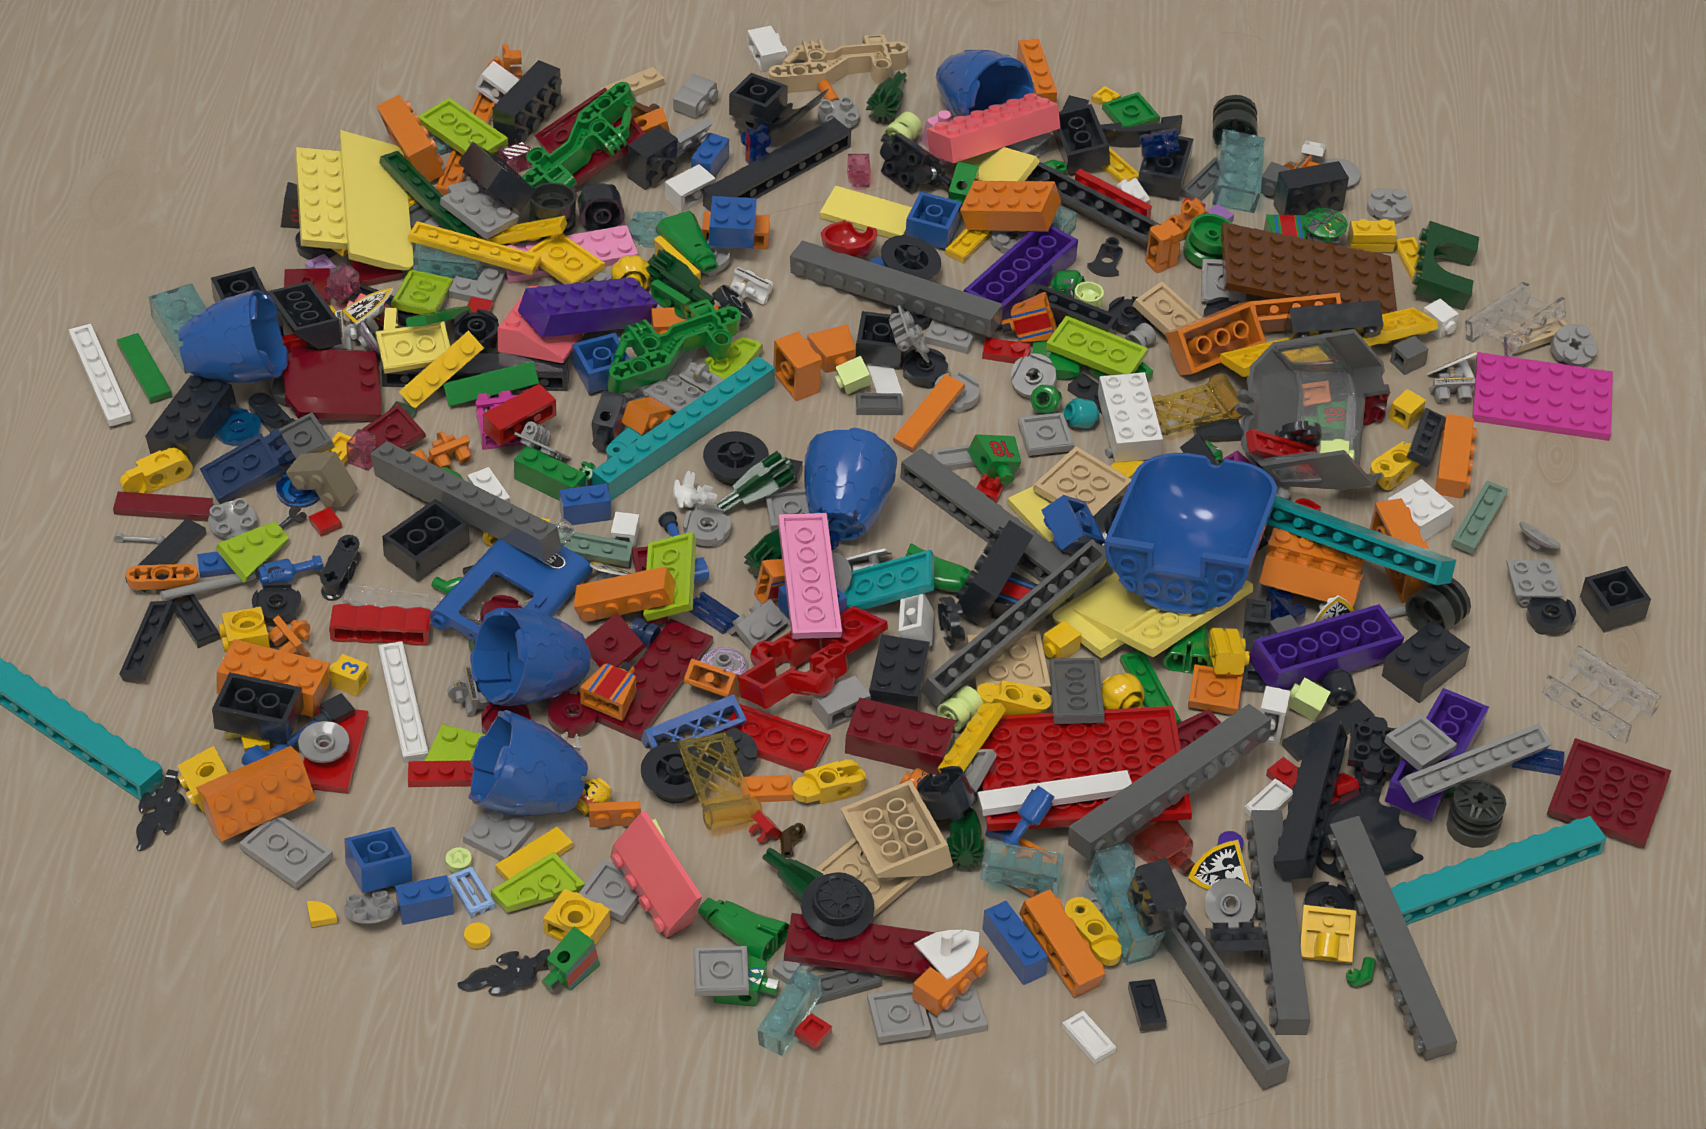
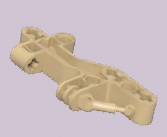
(819, 64)

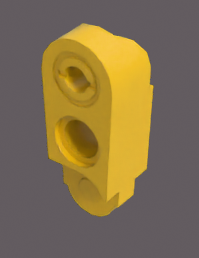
(1393, 466)
(157, 471)
(1015, 697)
(830, 782)
(1095, 930)

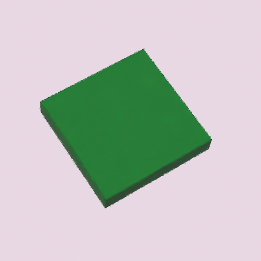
(1131, 111)

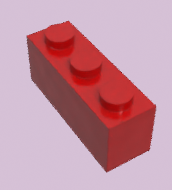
(511, 416)

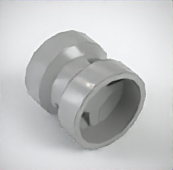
(1143, 335)

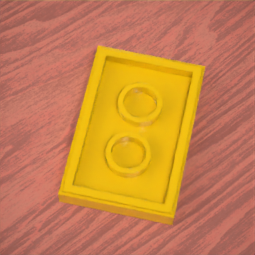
(567, 260)

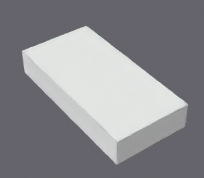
(1313, 148)
(1272, 797)
(1088, 1037)

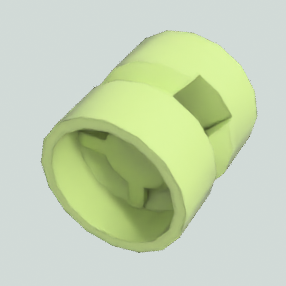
(906, 124)
(1089, 293)
(961, 706)

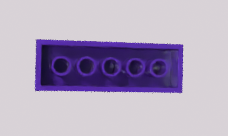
(1024, 266)
(586, 306)
(1326, 645)
(1459, 720)

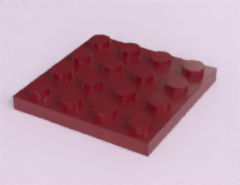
(559, 132)
(1612, 789)

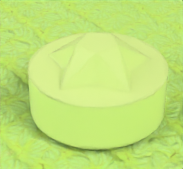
(458, 859)

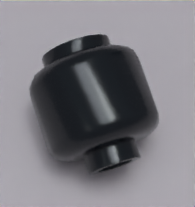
(1340, 686)

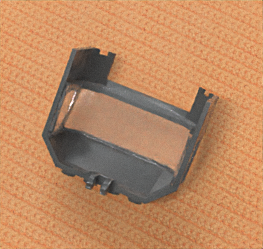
(1317, 382)

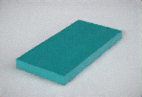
(891, 581)

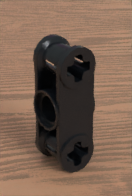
(340, 567)

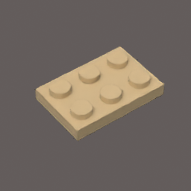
(1165, 308)

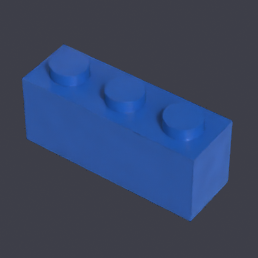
(1014, 942)

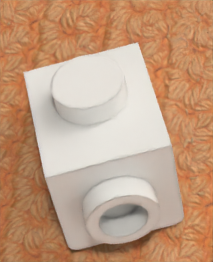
(1134, 188)

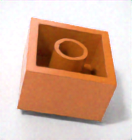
(797, 366)

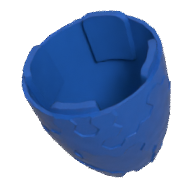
(981, 79)
(235, 340)
(849, 479)
(527, 657)
(525, 769)

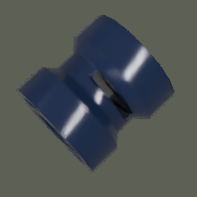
(646, 632)

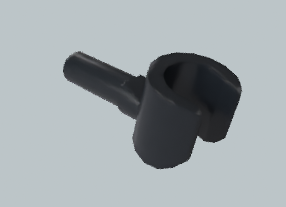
(292, 516)

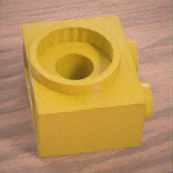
(244, 625)
(200, 770)
(575, 910)

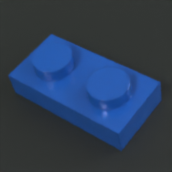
(213, 565)

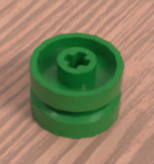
(1204, 238)

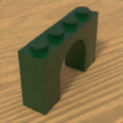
(1430, 278)

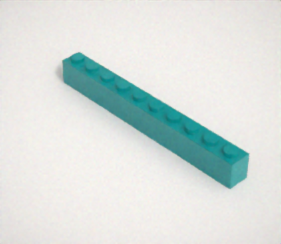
(685, 427)
(1362, 542)
(78, 733)
(1499, 869)

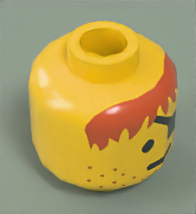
(594, 792)

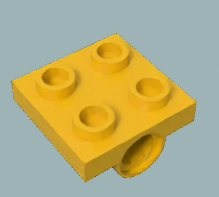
(1327, 934)

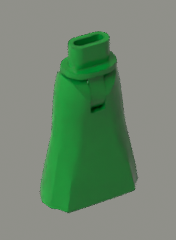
(688, 239)
(947, 575)
(1189, 651)
(746, 928)

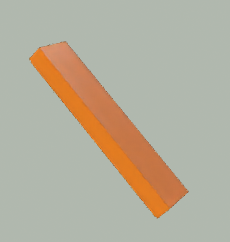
(929, 413)

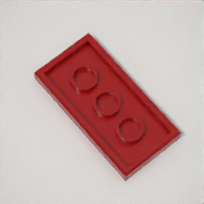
(783, 740)
(338, 774)

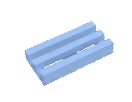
(479, 907)

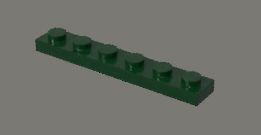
(423, 192)

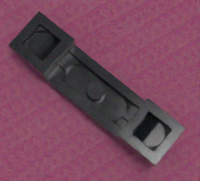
(1129, 136)
(1255, 626)

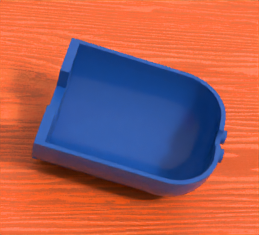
(1189, 530)

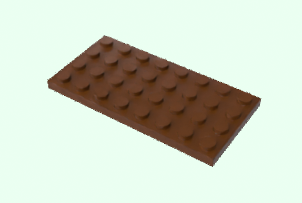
(1297, 267)

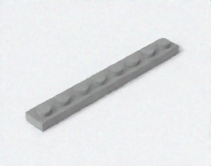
(1475, 762)

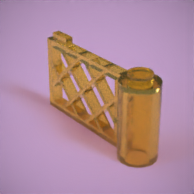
(1220, 396)
(726, 810)

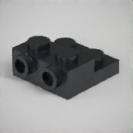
(1241, 938)

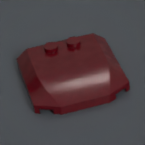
(333, 384)

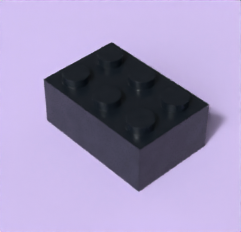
(1081, 139)
(1166, 174)
(1311, 188)
(426, 539)
(1425, 661)
(899, 671)
(258, 708)

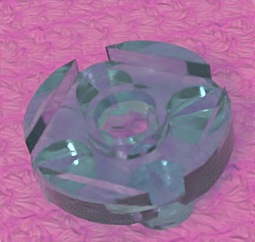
(641, 223)

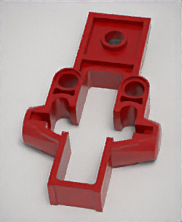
(826, 657)

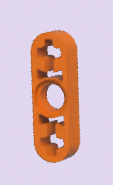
(145, 571)

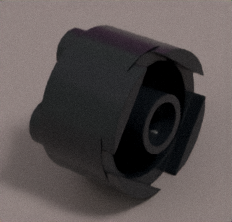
(600, 207)
(482, 326)
(946, 793)

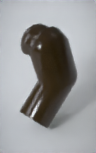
(790, 837)

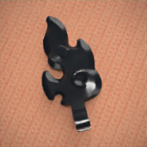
(166, 814)
(518, 973)

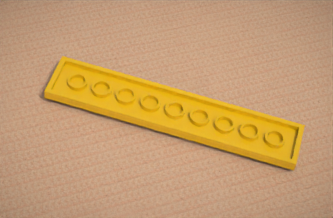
(1396, 325)

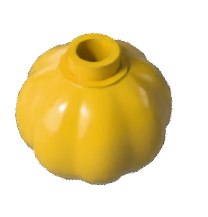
(634, 267)
(1122, 692)

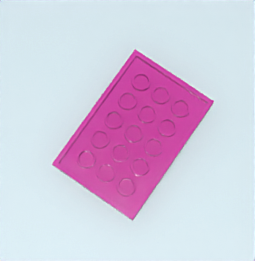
(1543, 396)

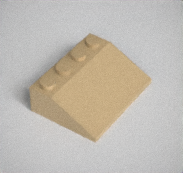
(898, 833)

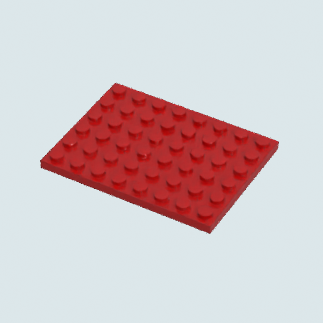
(1038, 751)

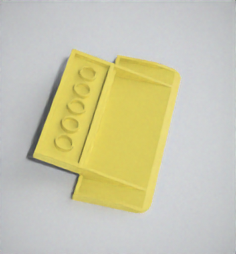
(354, 202)
(1114, 616)

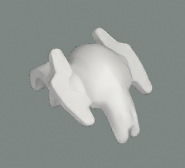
(689, 496)

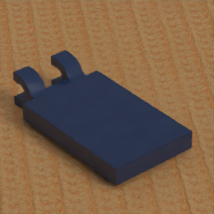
(247, 465)

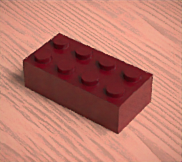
(899, 736)

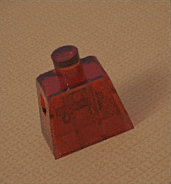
(1166, 841)

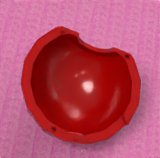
(844, 239)

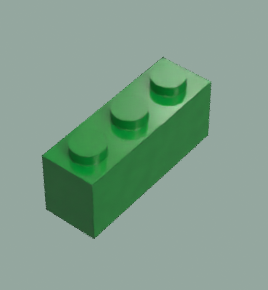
(546, 473)

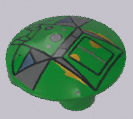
(1325, 223)

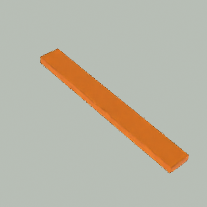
(453, 170)

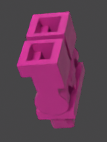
(484, 404)

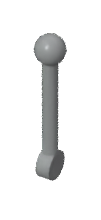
(119, 537)

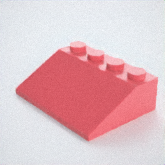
(521, 339)
(656, 876)

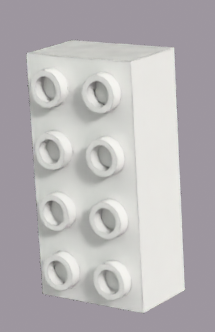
(1129, 417)

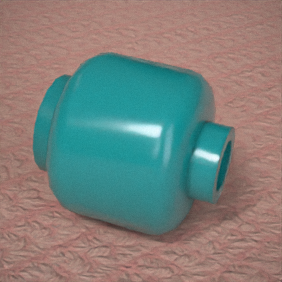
(1081, 413)

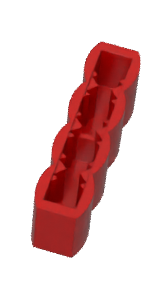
(380, 624)

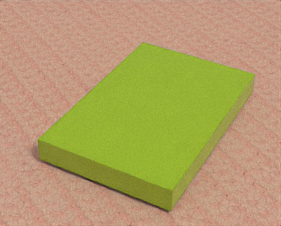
(421, 292)

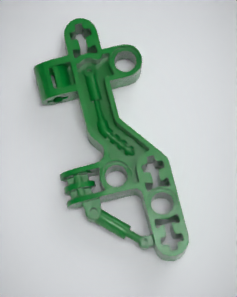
(590, 133)
(660, 352)

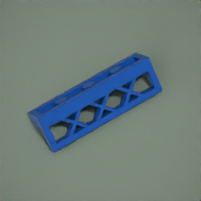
(694, 719)

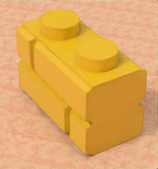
(1372, 235)
(1227, 651)

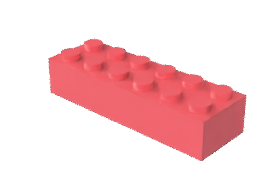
(993, 128)

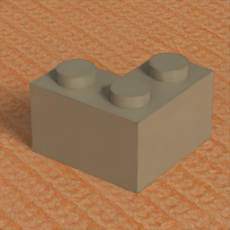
(325, 475)

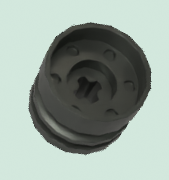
(1234, 114)
(553, 201)
(1442, 603)
(1476, 813)

